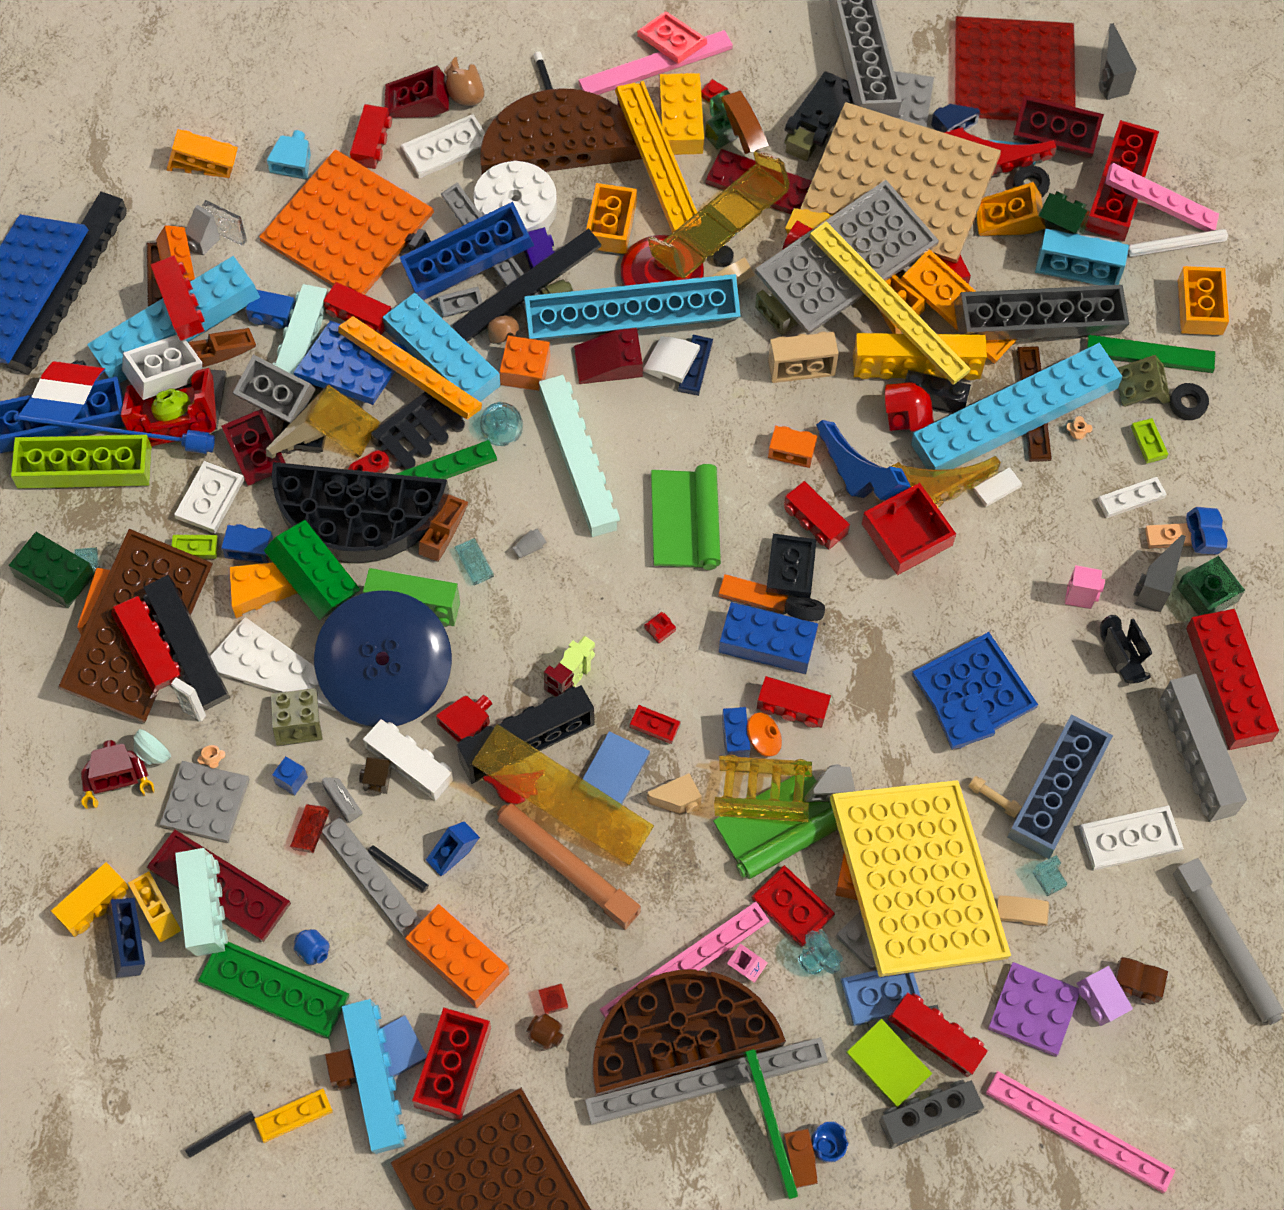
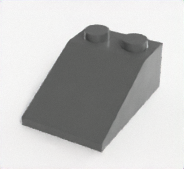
(1117, 66)
(1157, 583)

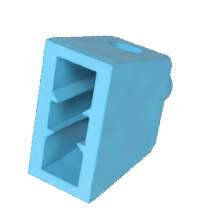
(290, 156)

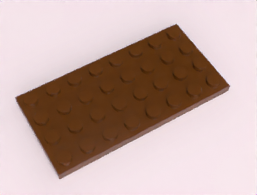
(102, 663)

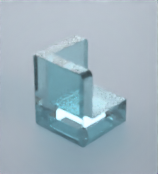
(1050, 876)

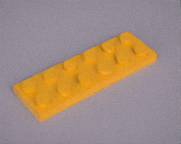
(940, 288)

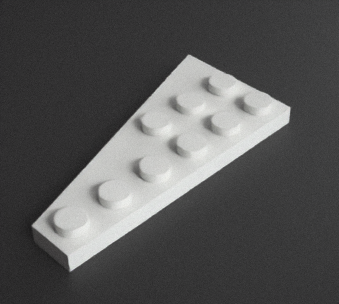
(265, 662)

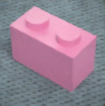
(1084, 587)

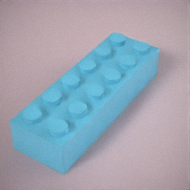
(440, 347)

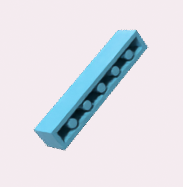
(373, 1076)

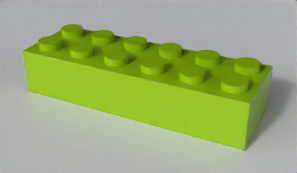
(81, 461)

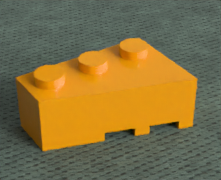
(201, 154)

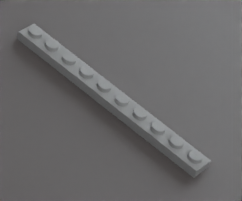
(703, 1081)

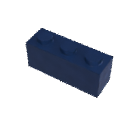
(125, 937)

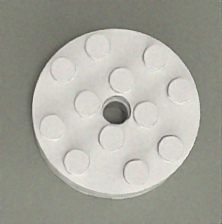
(523, 184)

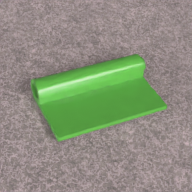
(686, 518)
(764, 842)

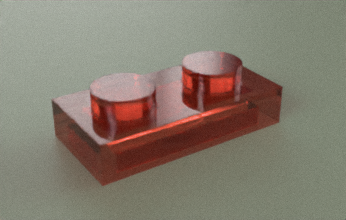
(309, 828)

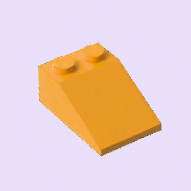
(1011, 212)

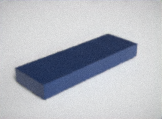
(695, 375)

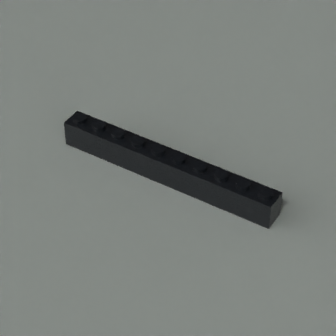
(102, 225)

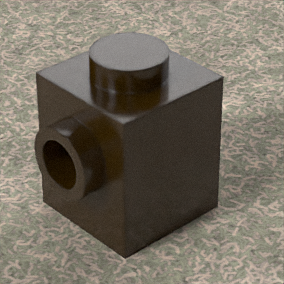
(376, 776)

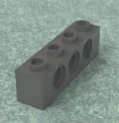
(898, 1133)

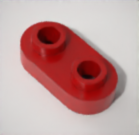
(368, 464)

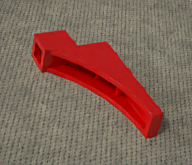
(1012, 155)

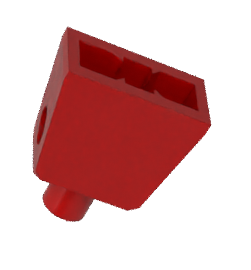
(465, 717)

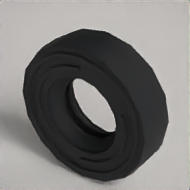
(1033, 172)
(1193, 390)
(805, 608)

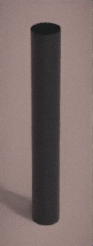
(398, 868)
(220, 1134)

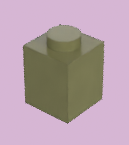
(800, 144)

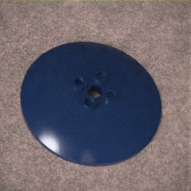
(416, 650)

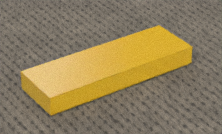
(293, 1115)

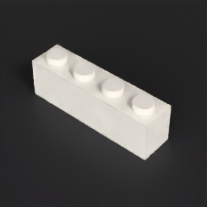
(408, 759)

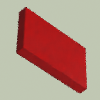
(792, 905)

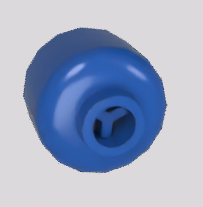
(311, 947)

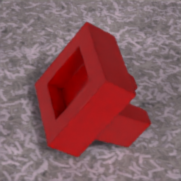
(660, 627)

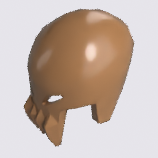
(465, 85)

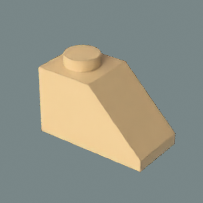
(676, 796)

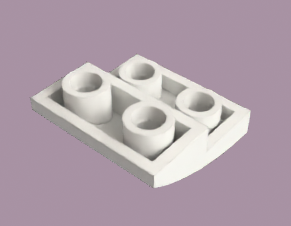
(671, 358)

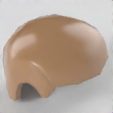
(500, 327)

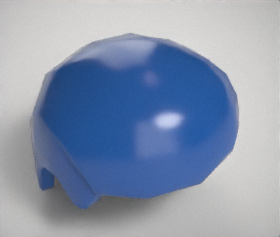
(829, 1142)

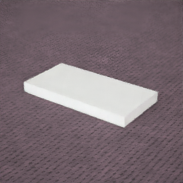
(444, 146)
(1131, 838)

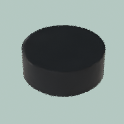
(723, 256)

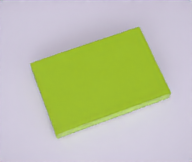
(889, 1063)

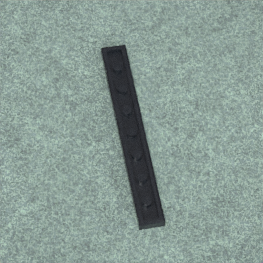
(527, 285)

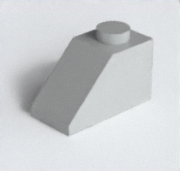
(201, 231)
(832, 781)

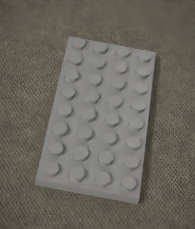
(876, 227)

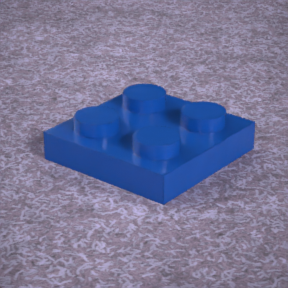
(964, 720)

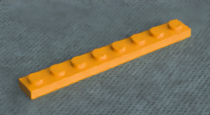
(410, 368)

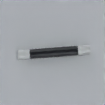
(543, 71)

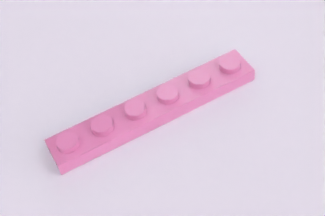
(1161, 198)

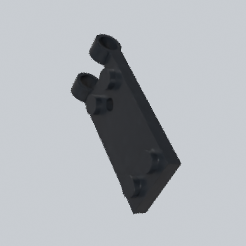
(821, 108)

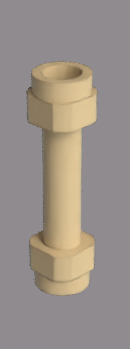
(978, 785)

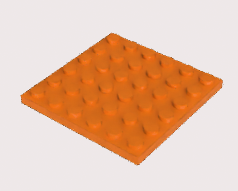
(346, 224)

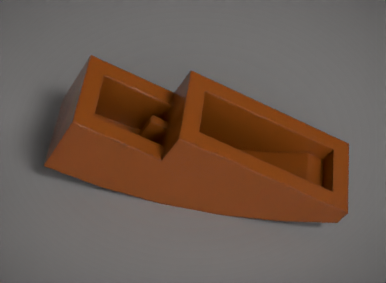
(744, 122)
(223, 346)
(442, 528)

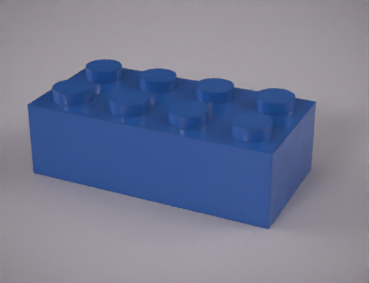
(768, 638)

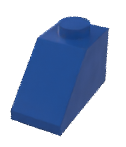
(452, 847)

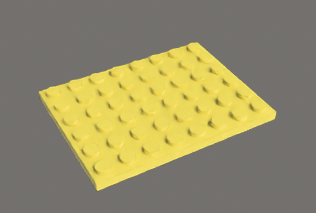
(919, 878)

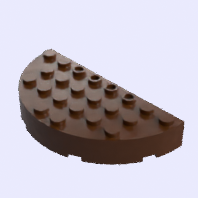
(559, 132)
(679, 1026)

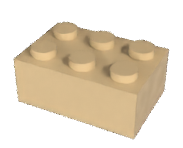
(803, 357)

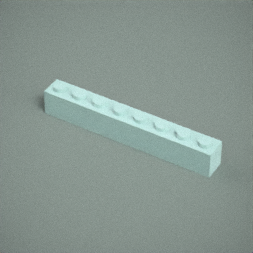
(578, 455)

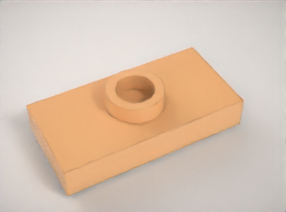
(1164, 535)

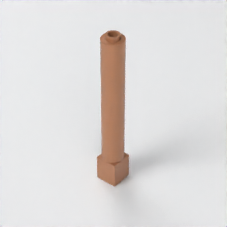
(614, 902)

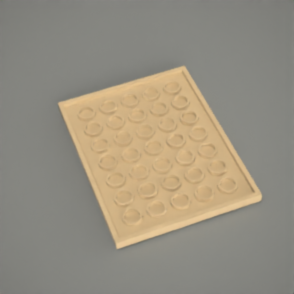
(930, 170)

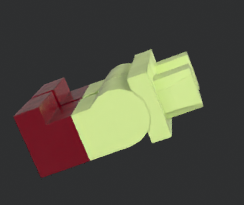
(571, 668)

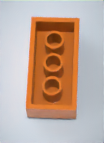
(457, 956)

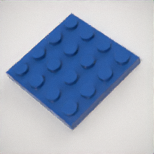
(344, 366)
(981, 669)

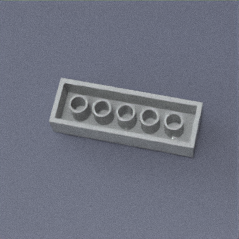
(1202, 748)

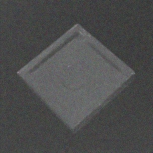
(227, 223)

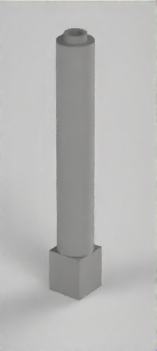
(1197, 885)

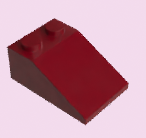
(418, 94)
(609, 357)
(248, 440)

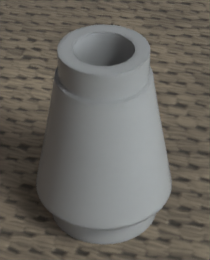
(529, 543)

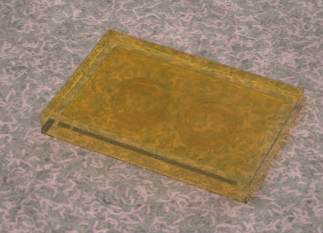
(342, 421)

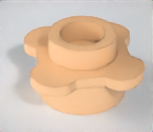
(1076, 432)
(211, 756)

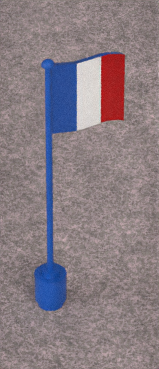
(64, 392)

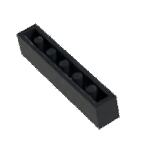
(186, 642)

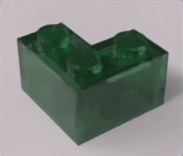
(718, 128)

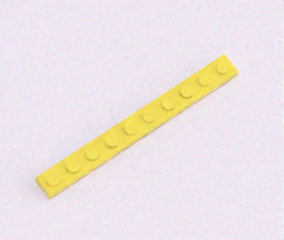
(890, 303)

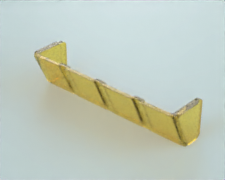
(723, 216)

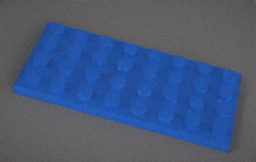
(30, 267)

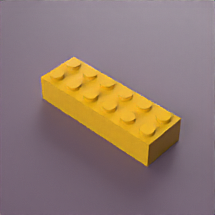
(894, 354)

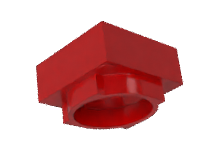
(908, 528)

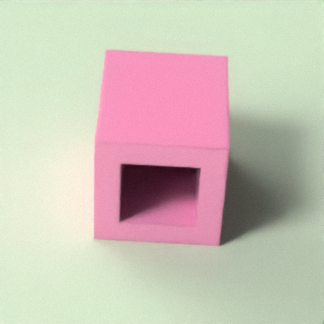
(747, 963)

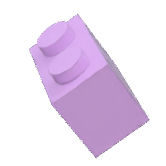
(1104, 996)

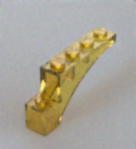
(950, 482)

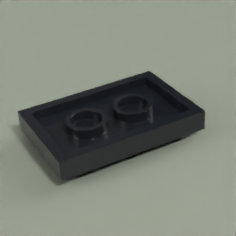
(791, 565)

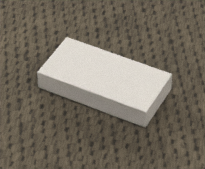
(997, 487)

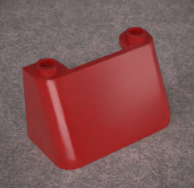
(199, 415)

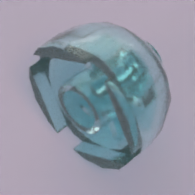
(501, 424)

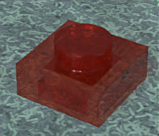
(553, 999)

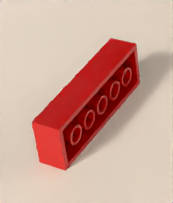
(1112, 208)
(1232, 679)

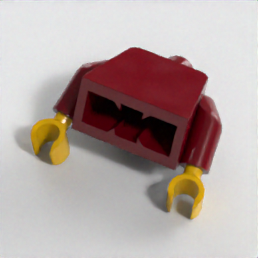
(112, 769)

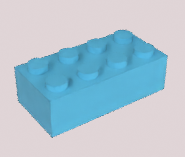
(1081, 258)

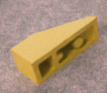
(154, 907)

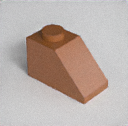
(801, 1157)

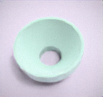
(149, 748)

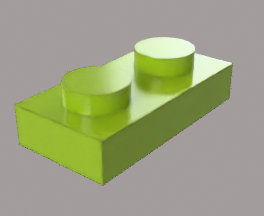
(1149, 440)
(199, 545)

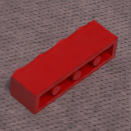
(177, 297)
(145, 643)
(937, 1034)

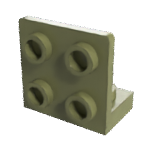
(774, 312)
(1143, 381)
(296, 717)

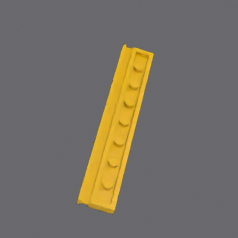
(656, 153)

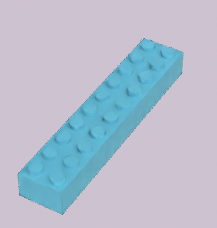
(632, 307)
(1016, 409)

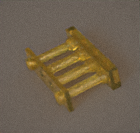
(763, 809)

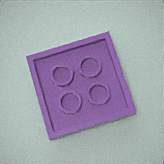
(1034, 1009)

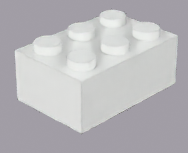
(160, 366)

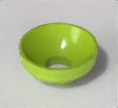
(170, 405)

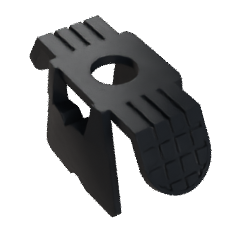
(1116, 642)

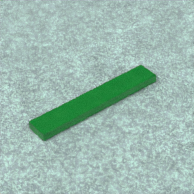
(1169, 355)
(770, 1124)

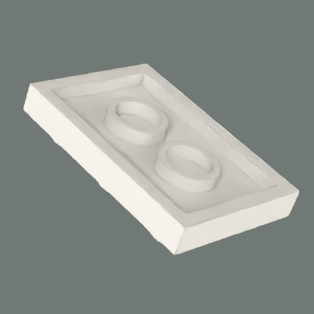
(209, 497)

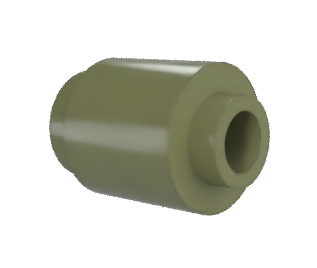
(557, 287)

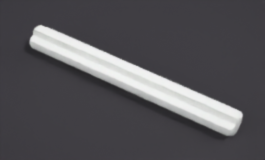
(1177, 242)

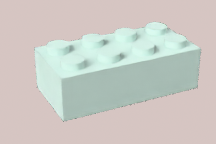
(200, 902)

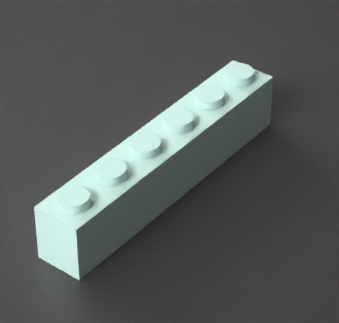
(303, 327)

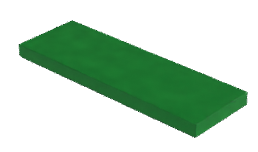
(275, 989)

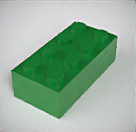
(311, 569)

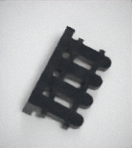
(423, 417)

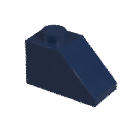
(954, 117)

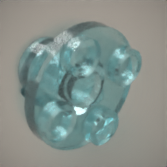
(819, 954)

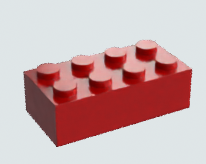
(452, 1064)

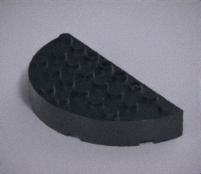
(358, 512)

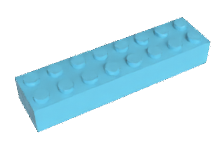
(219, 296)

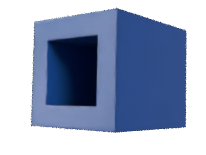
(290, 776)

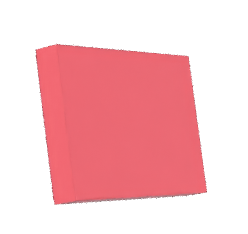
(672, 37)

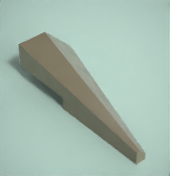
(298, 431)

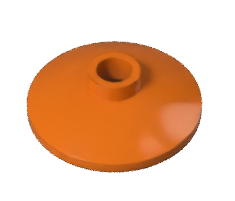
(764, 734)

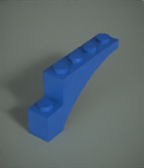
(858, 472)

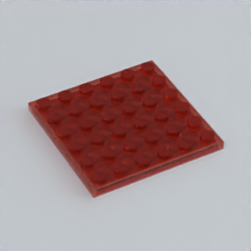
(1010, 59)

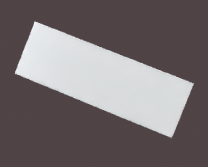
(1131, 497)
(188, 699)

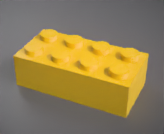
(682, 112)

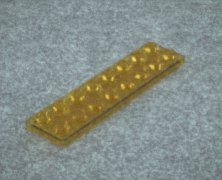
(562, 795)

